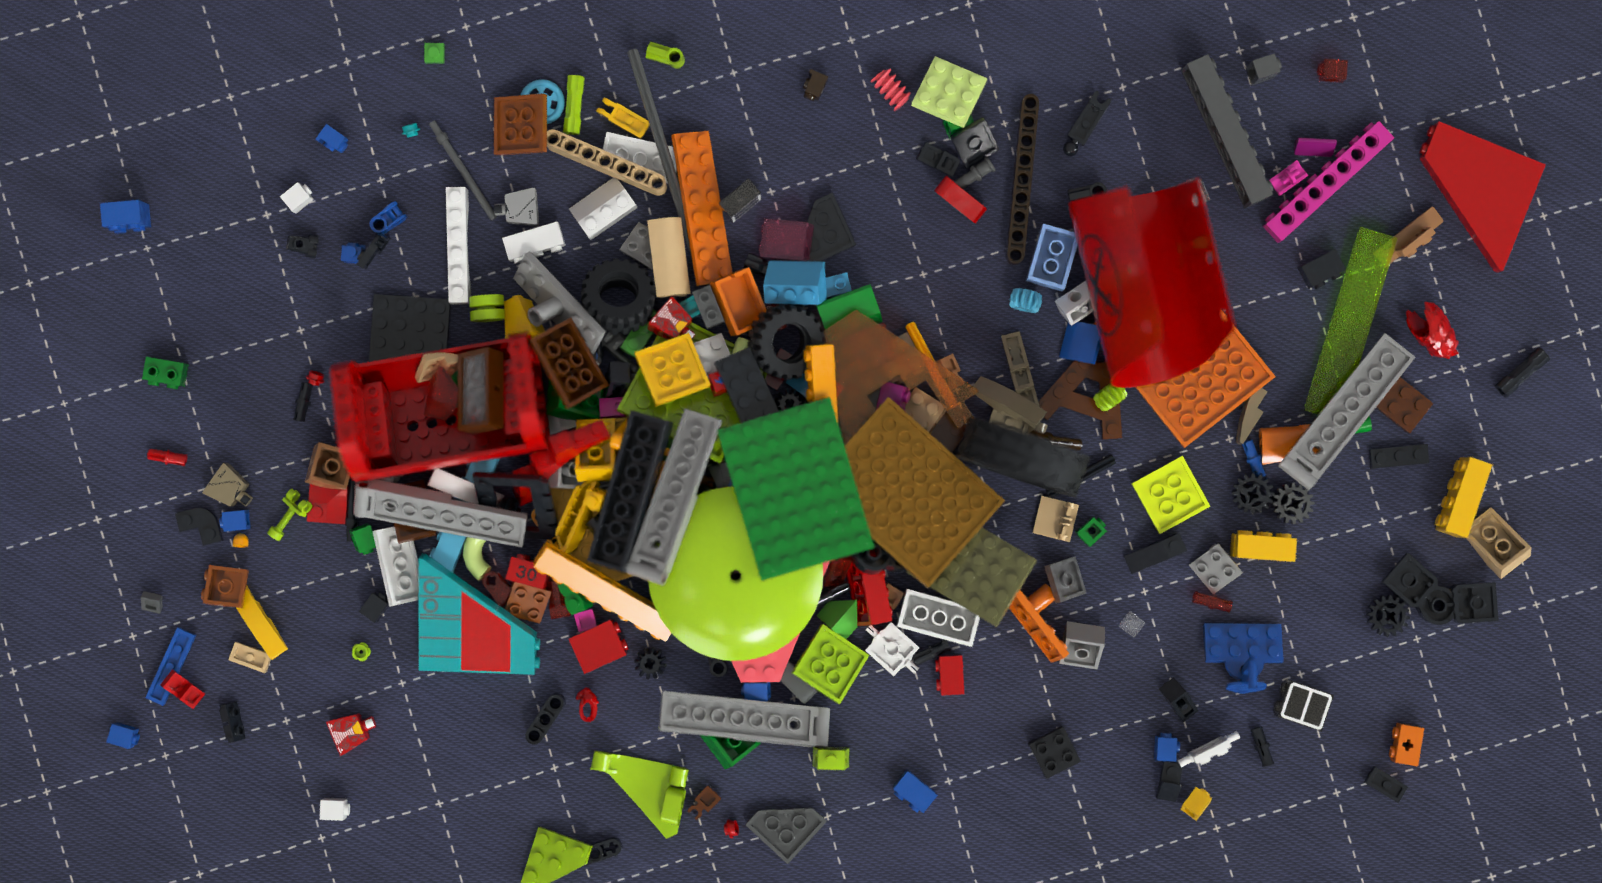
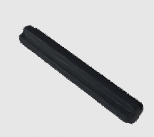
(1091, 471)

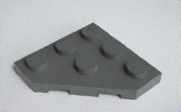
(786, 829)

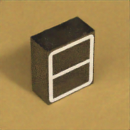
(740, 200)
(1303, 704)

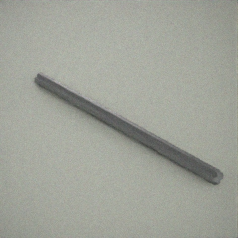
(658, 135)

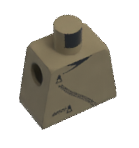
(228, 487)

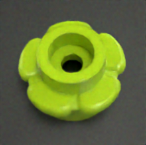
(356, 651)

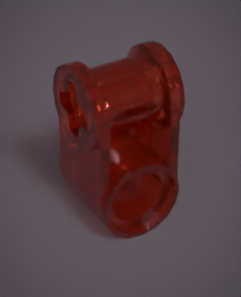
(500, 590)

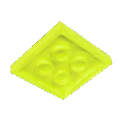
(1170, 495)

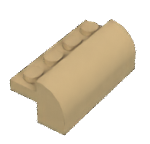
(669, 257)

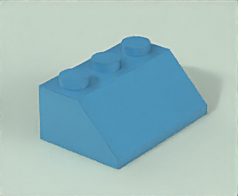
(795, 282)

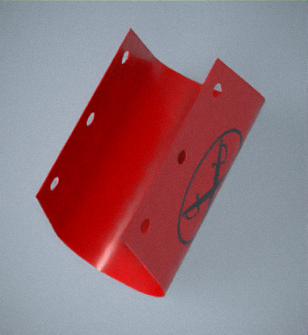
(1171, 303)

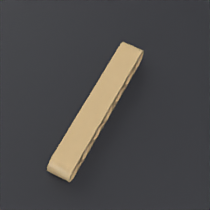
(612, 168)

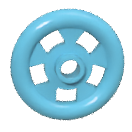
(557, 95)

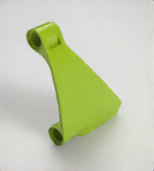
(651, 784)

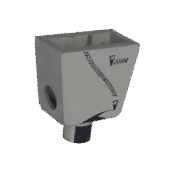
(520, 208)

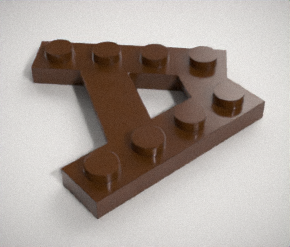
(1062, 395)

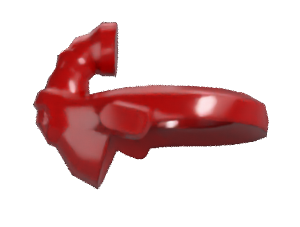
(587, 696)

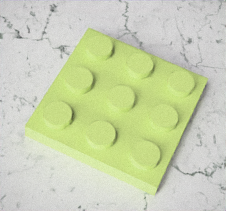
(949, 92)

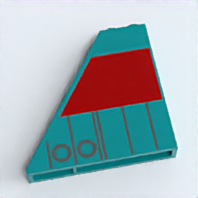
(468, 630)

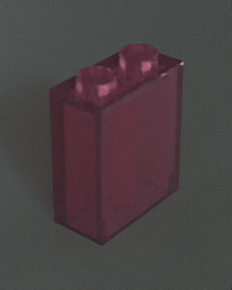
(786, 240)

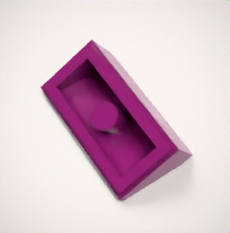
(1314, 147)

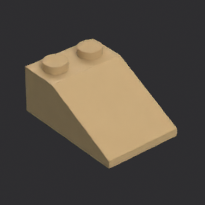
(1498, 543)

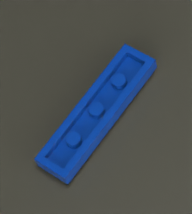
(173, 659)

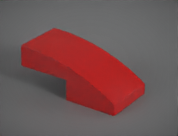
(182, 689)

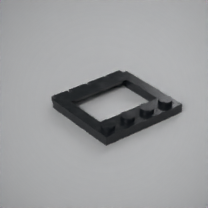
(540, 495)

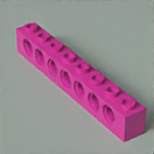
(1380, 138)

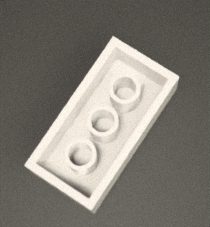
(937, 618)

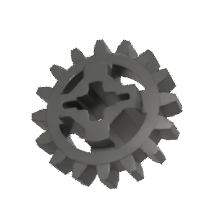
(1289, 496)

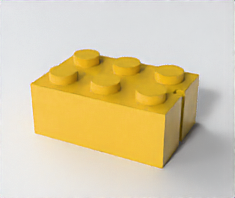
(1263, 546)

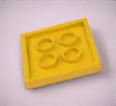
(672, 369)

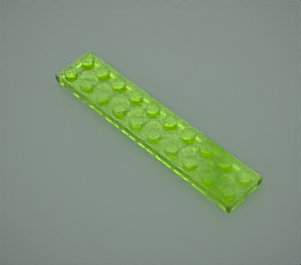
(1351, 315)

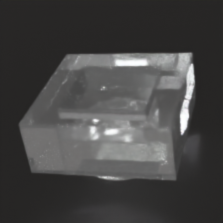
(1131, 624)

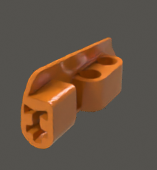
(1277, 441)

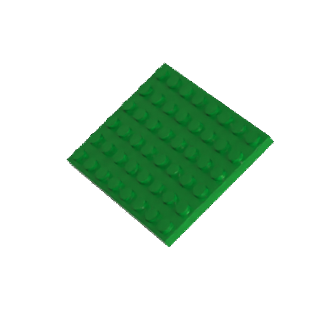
(795, 489)

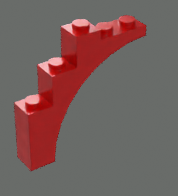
(561, 449)

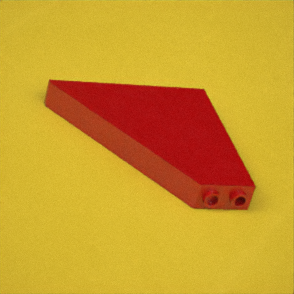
(1483, 185)

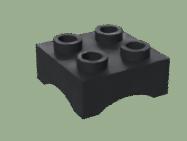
(1054, 752)

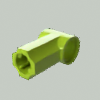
(663, 54)

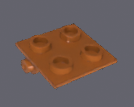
(527, 602)

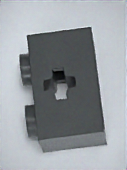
(1263, 69)
(708, 307)

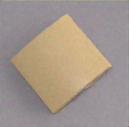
(430, 363)

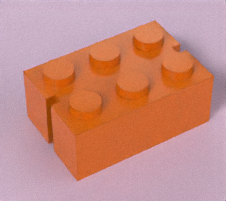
(738, 300)

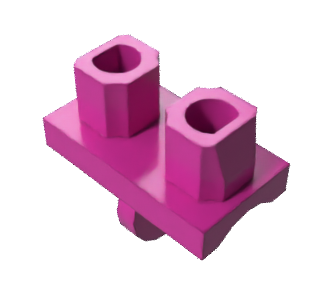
(1288, 178)

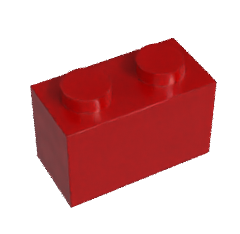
(950, 674)

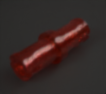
(1212, 601)

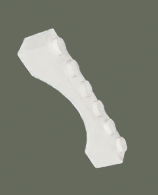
(457, 245)

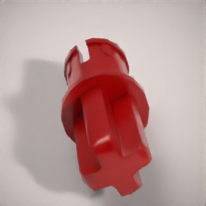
(167, 457)

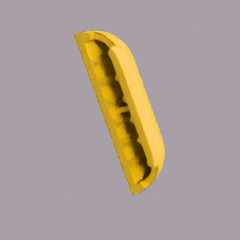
(574, 519)

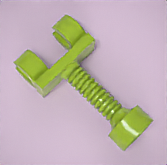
(300, 509)

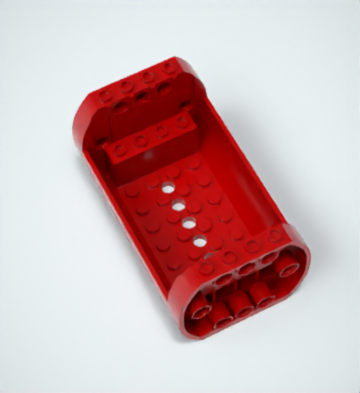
(383, 398)

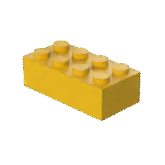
(1463, 497)

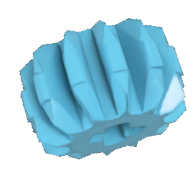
(1025, 300)

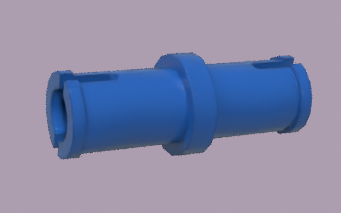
(1253, 458)

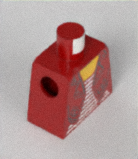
(671, 321)
(350, 731)

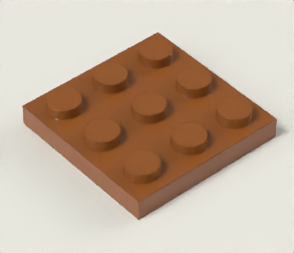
(520, 124)

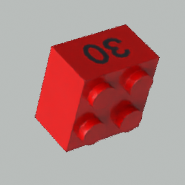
(523, 571)

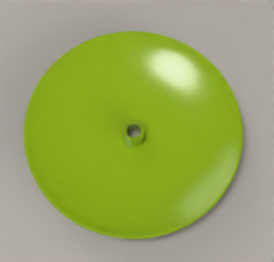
(725, 614)

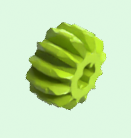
(1109, 397)

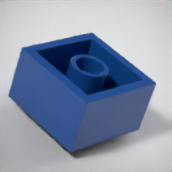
(125, 215)

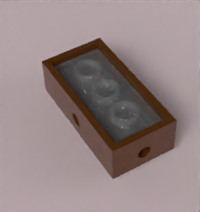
(480, 391)

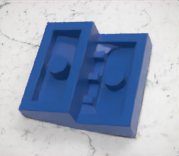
(1081, 343)

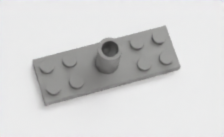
(555, 301)

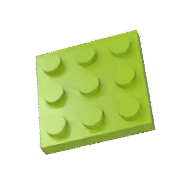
(830, 664)

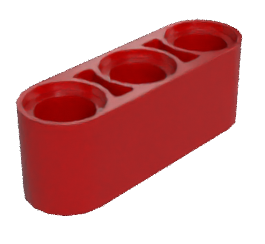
(960, 199)

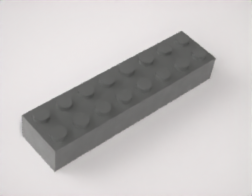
(1227, 131)

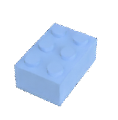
(1052, 257)

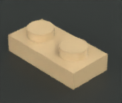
(250, 657)

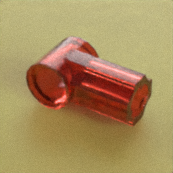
(557, 602)

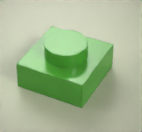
(434, 53)

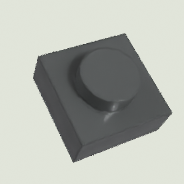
(151, 602)

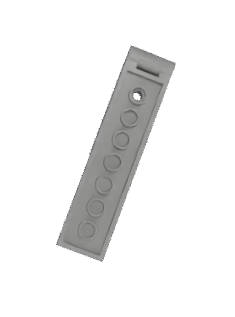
(1346, 411)
(674, 498)
(437, 512)
(744, 719)

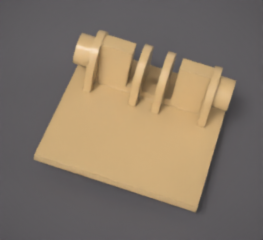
(1055, 518)

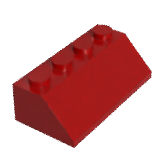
(870, 595)

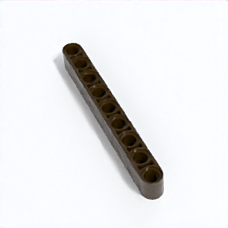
(1027, 171)

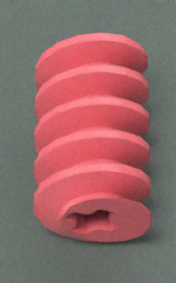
(891, 88)

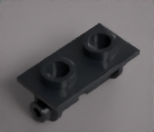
(234, 730)

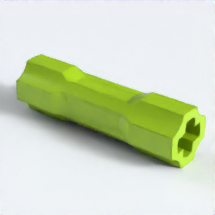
(572, 119)

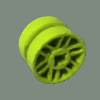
(487, 308)

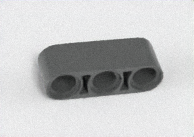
(798, 687)

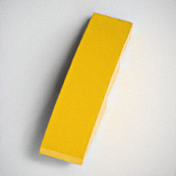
(261, 626)

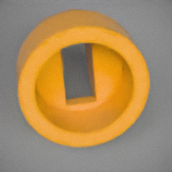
(240, 540)

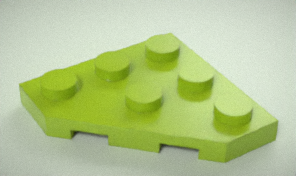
(554, 857)

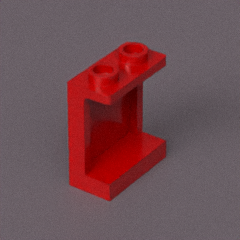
(599, 646)

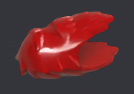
(1434, 333)

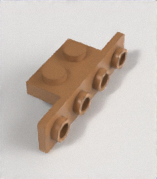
(1416, 234)

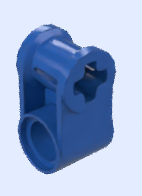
(388, 217)

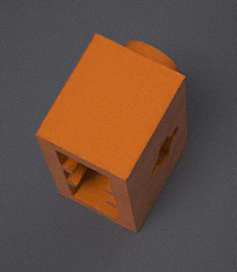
(1409, 754)

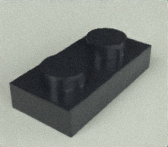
(1386, 784)

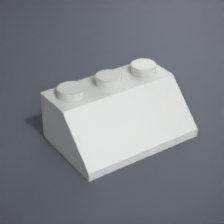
(603, 208)

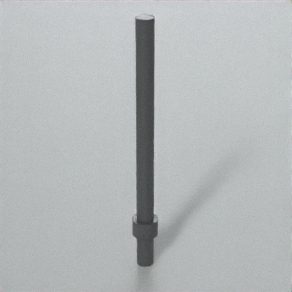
(442, 139)

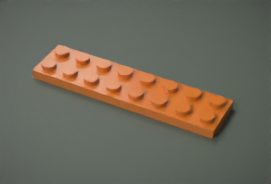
(701, 206)

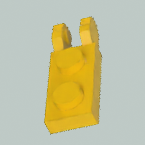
(625, 118)

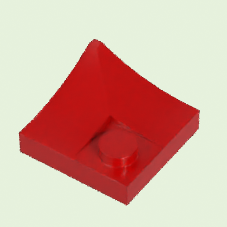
(327, 505)

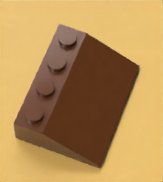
(568, 363)

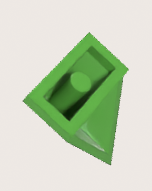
(840, 616)

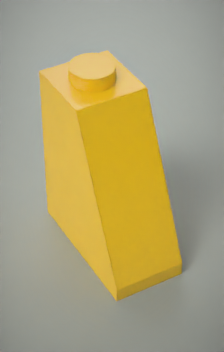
(517, 316)

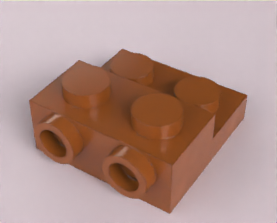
(224, 586)

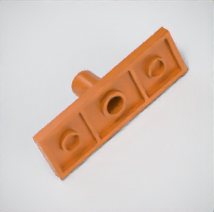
(1027, 613)

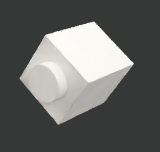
(297, 197)
(334, 809)

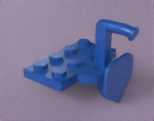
(1243, 647)

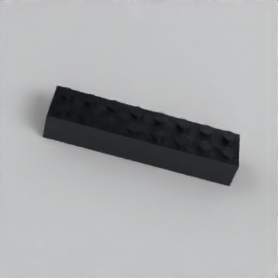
(630, 490)

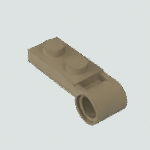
(1006, 420)

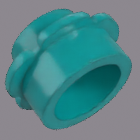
(410, 130)

